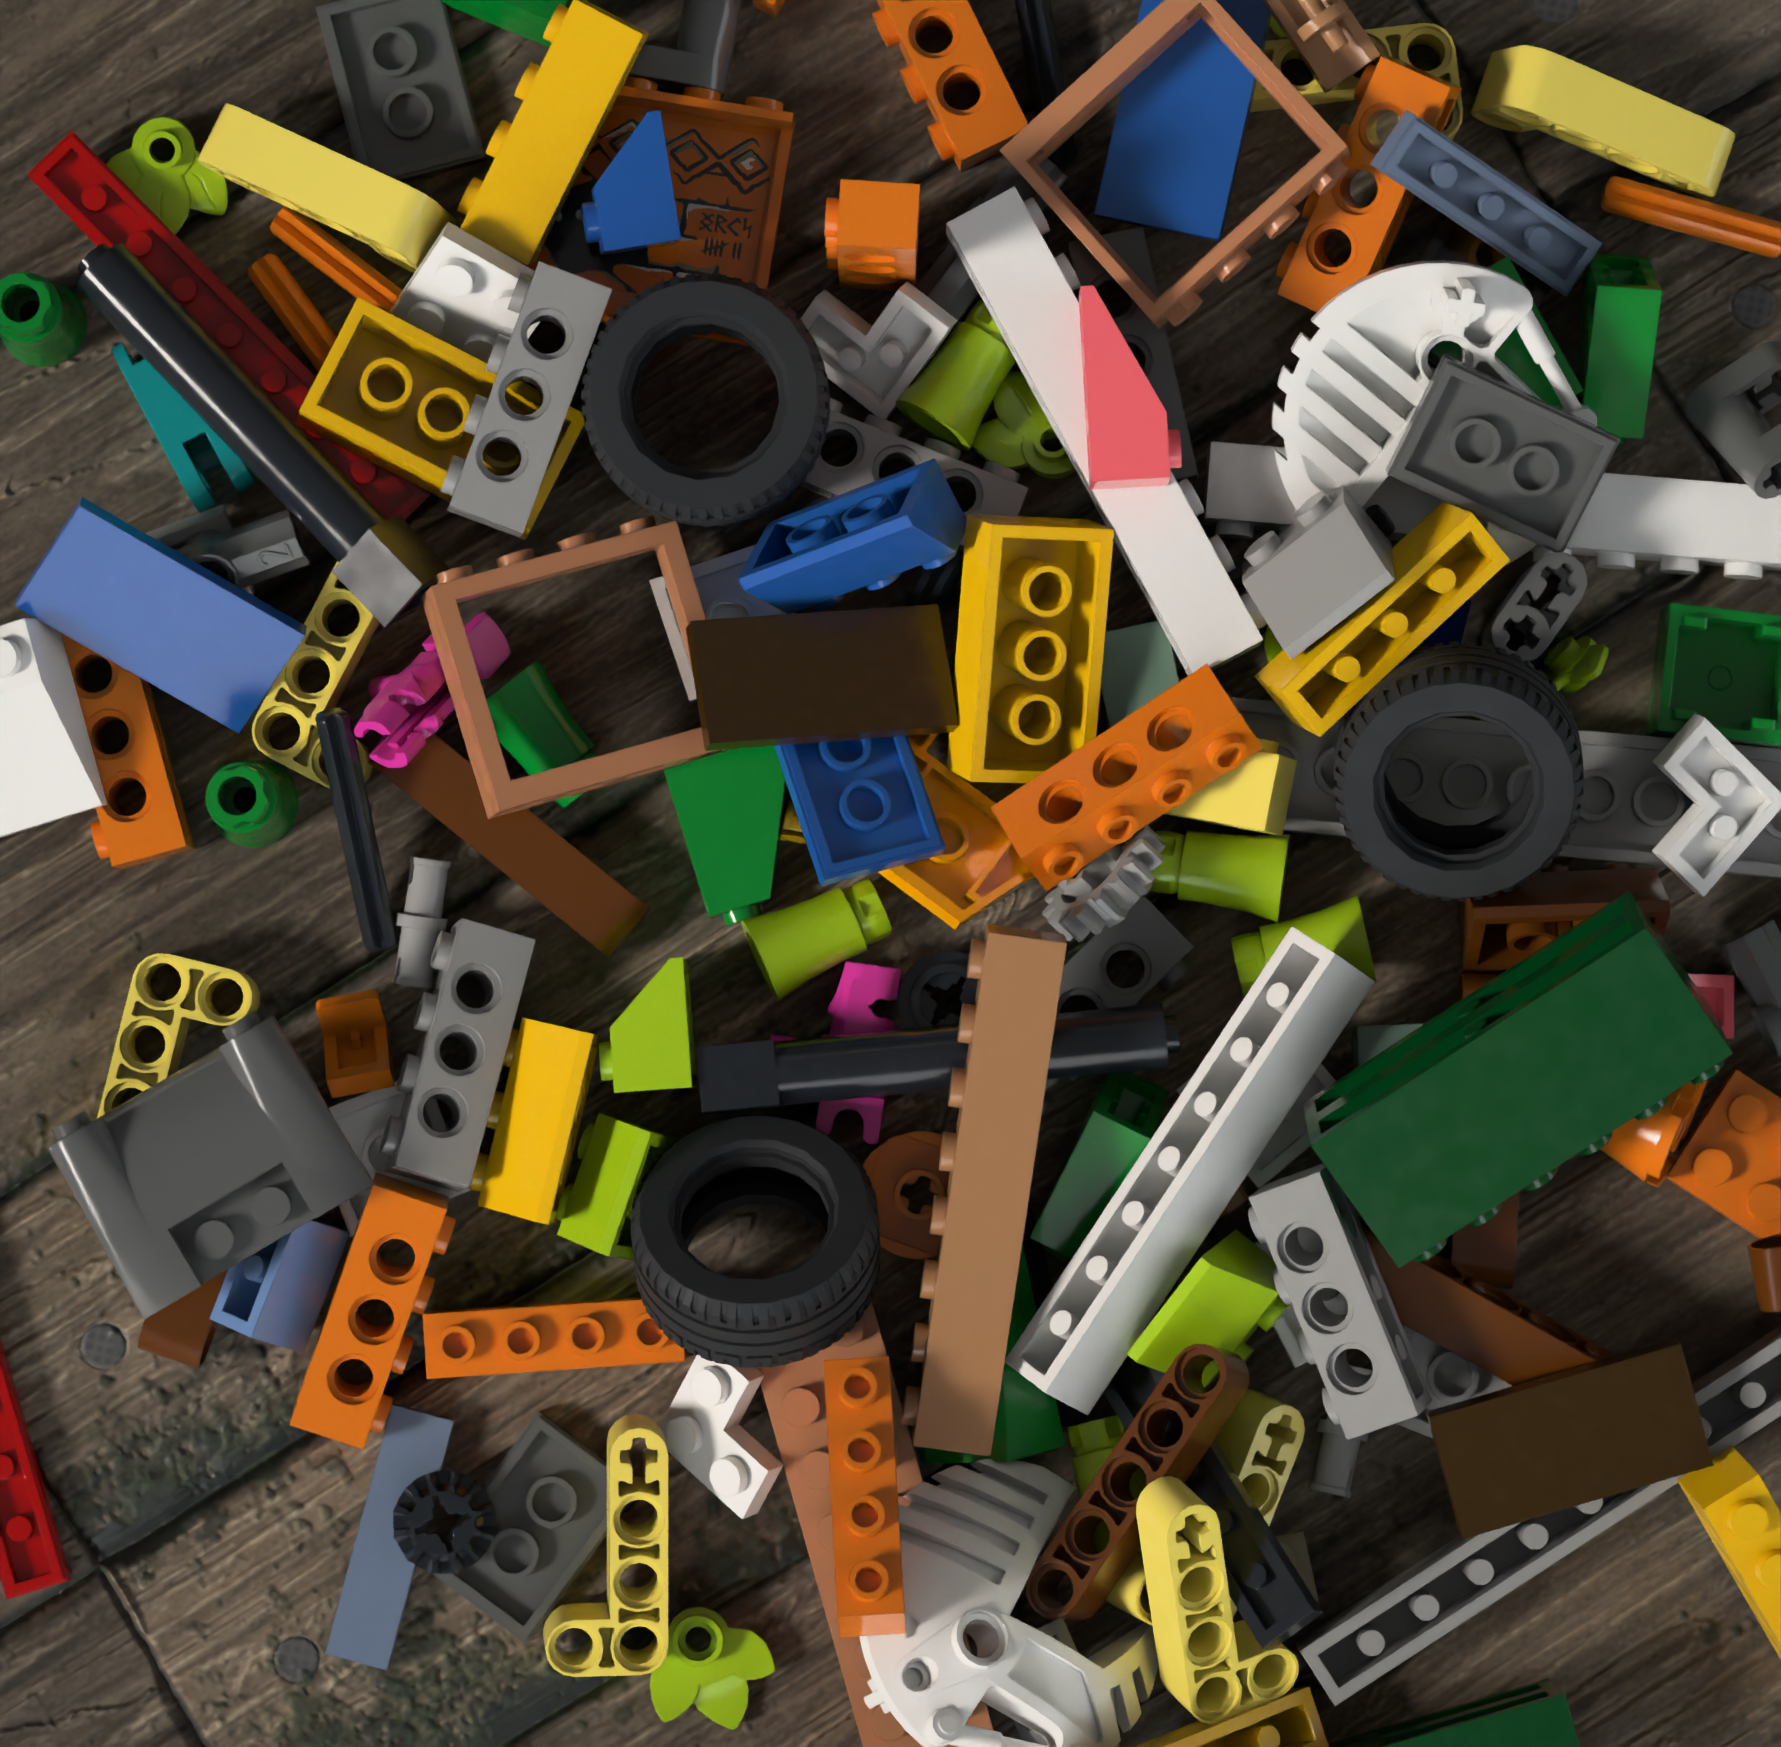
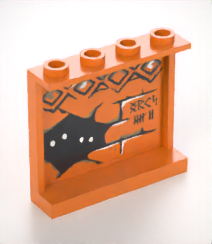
(726, 185)

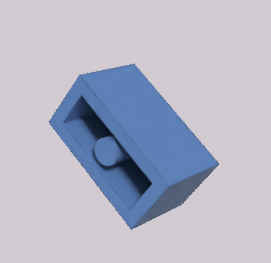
(282, 1286)

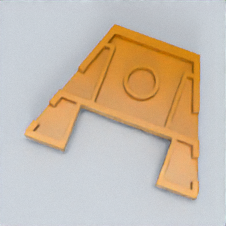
(978, 856)

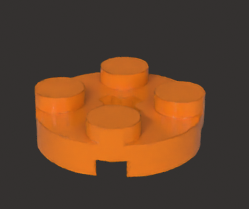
(889, 1167)

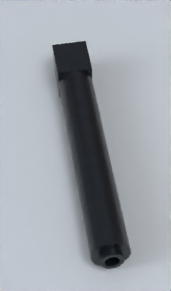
(377, 557)
(917, 1059)

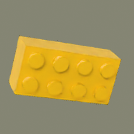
(406, 399)
(1028, 644)

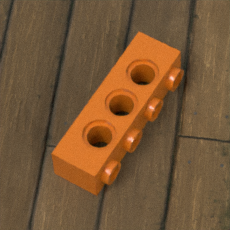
(962, 134)
(1372, 229)
(873, 234)
(1126, 777)
(161, 824)
(544, 1338)
(325, 1400)
(864, 1497)

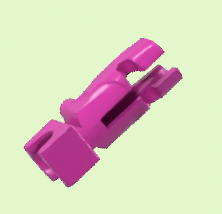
(417, 700)
(851, 1013)

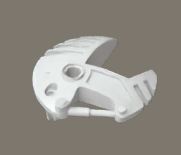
(1372, 367)
(963, 1571)

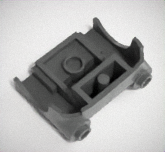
(208, 1164)

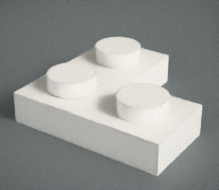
(880, 359)
(1728, 808)
(710, 1443)

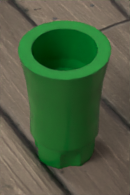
(55, 329)
(538, 725)
(274, 805)

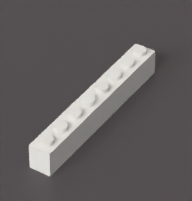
(1152, 525)
(1189, 1171)

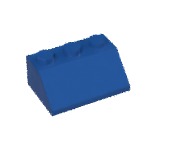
(856, 541)

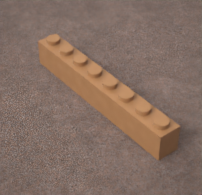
(987, 1188)

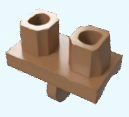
(1325, 38)

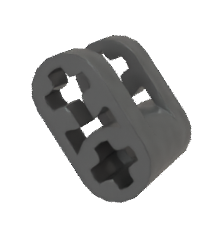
(701, 49)
(1731, 417)
(1535, 625)

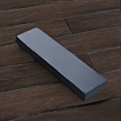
(1485, 203)
(378, 1570)

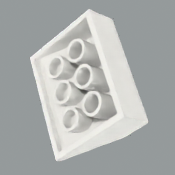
(43, 734)

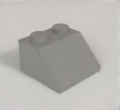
(1317, 569)

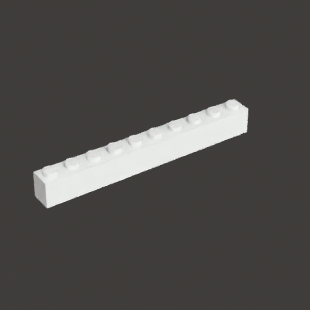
(1625, 520)

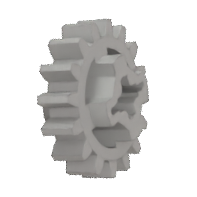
(1105, 887)

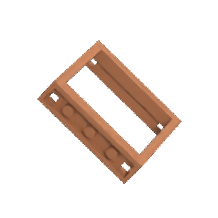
(1111, 76)
(521, 568)

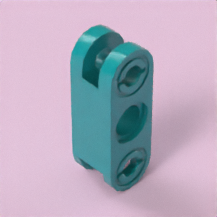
(182, 433)

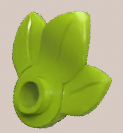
(170, 185)
(1019, 432)
(1575, 663)
(712, 1676)

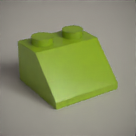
(653, 1036)
(600, 1202)
(1214, 1305)

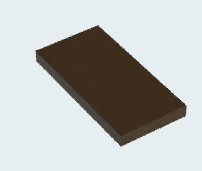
(821, 677)
(1570, 1438)

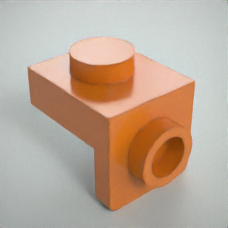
(355, 1043)

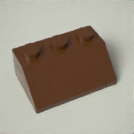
(1521, 921)

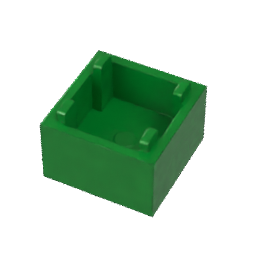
(1719, 668)

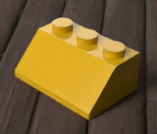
(536, 1120)

